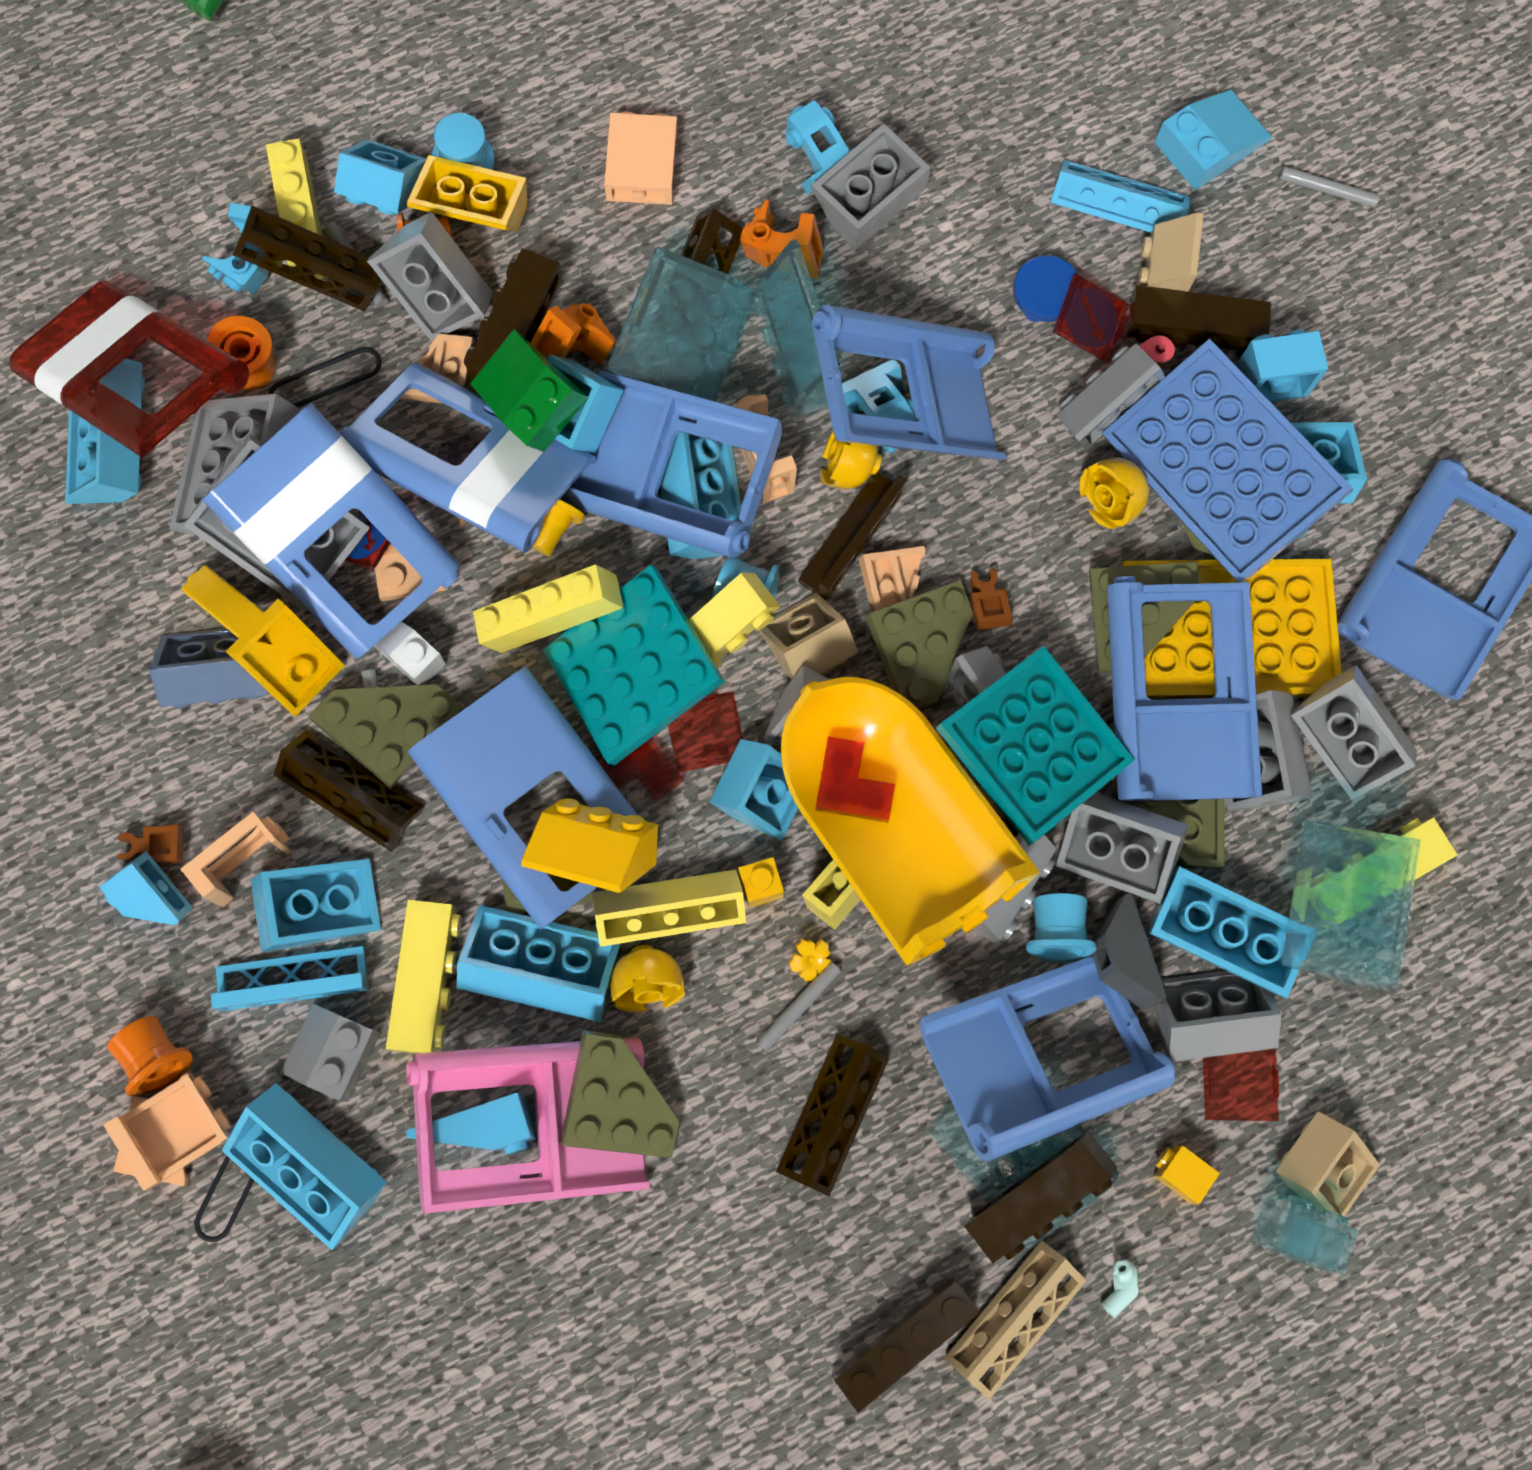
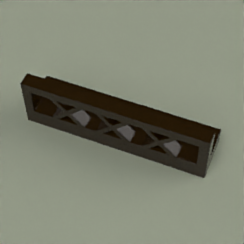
(704, 237)
(311, 255)
(852, 535)
(342, 792)
(839, 1116)

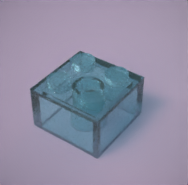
(1305, 1235)

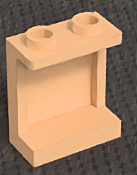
(640, 158)
(783, 471)
(169, 1131)

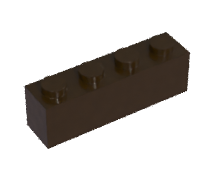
(517, 306)
(1196, 318)
(1041, 1197)
(905, 1344)

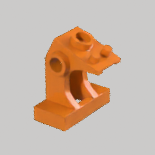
(765, 245)
(573, 330)

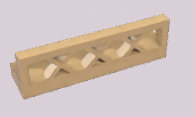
(1012, 1315)

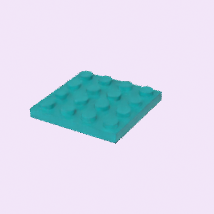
(634, 667)
(1035, 745)

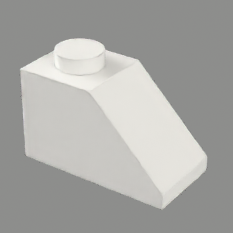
(411, 654)

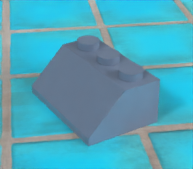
(198, 670)

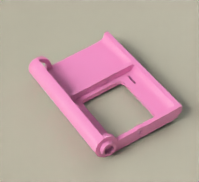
(563, 1169)

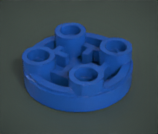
(1042, 287)

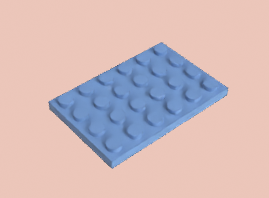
(1227, 462)

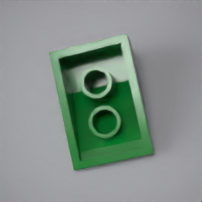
(528, 392)

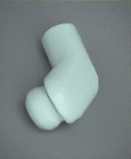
(1125, 1288)

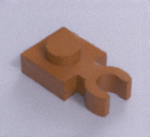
(989, 605)
(161, 843)

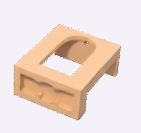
(208, 879)

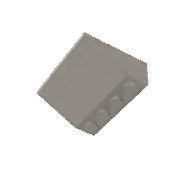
(214, 438)
(324, 554)

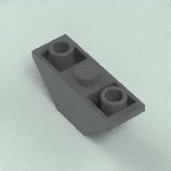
(1126, 955)

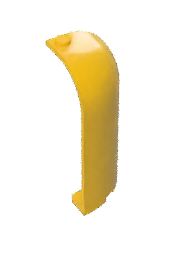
(944, 844)

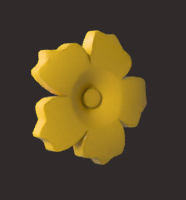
(811, 959)

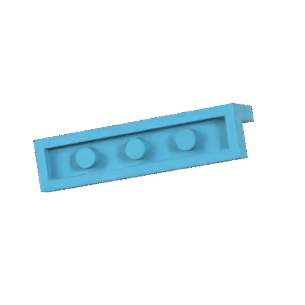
(1117, 197)
(287, 991)

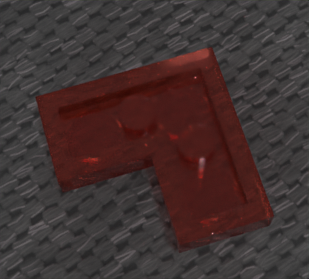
(649, 769)
(844, 792)

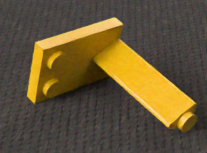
(271, 644)

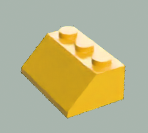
(470, 193)
(592, 845)

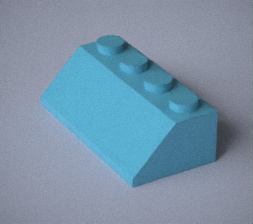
(96, 463)
(702, 478)
(1224, 930)
(542, 968)
(303, 1165)

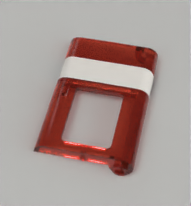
(98, 334)

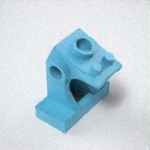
(804, 122)
(244, 276)
(874, 386)

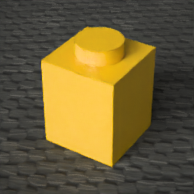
(760, 882)
(1185, 1173)

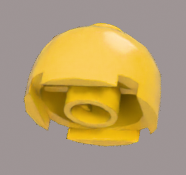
(848, 463)
(1115, 490)
(646, 977)

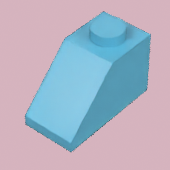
(145, 892)

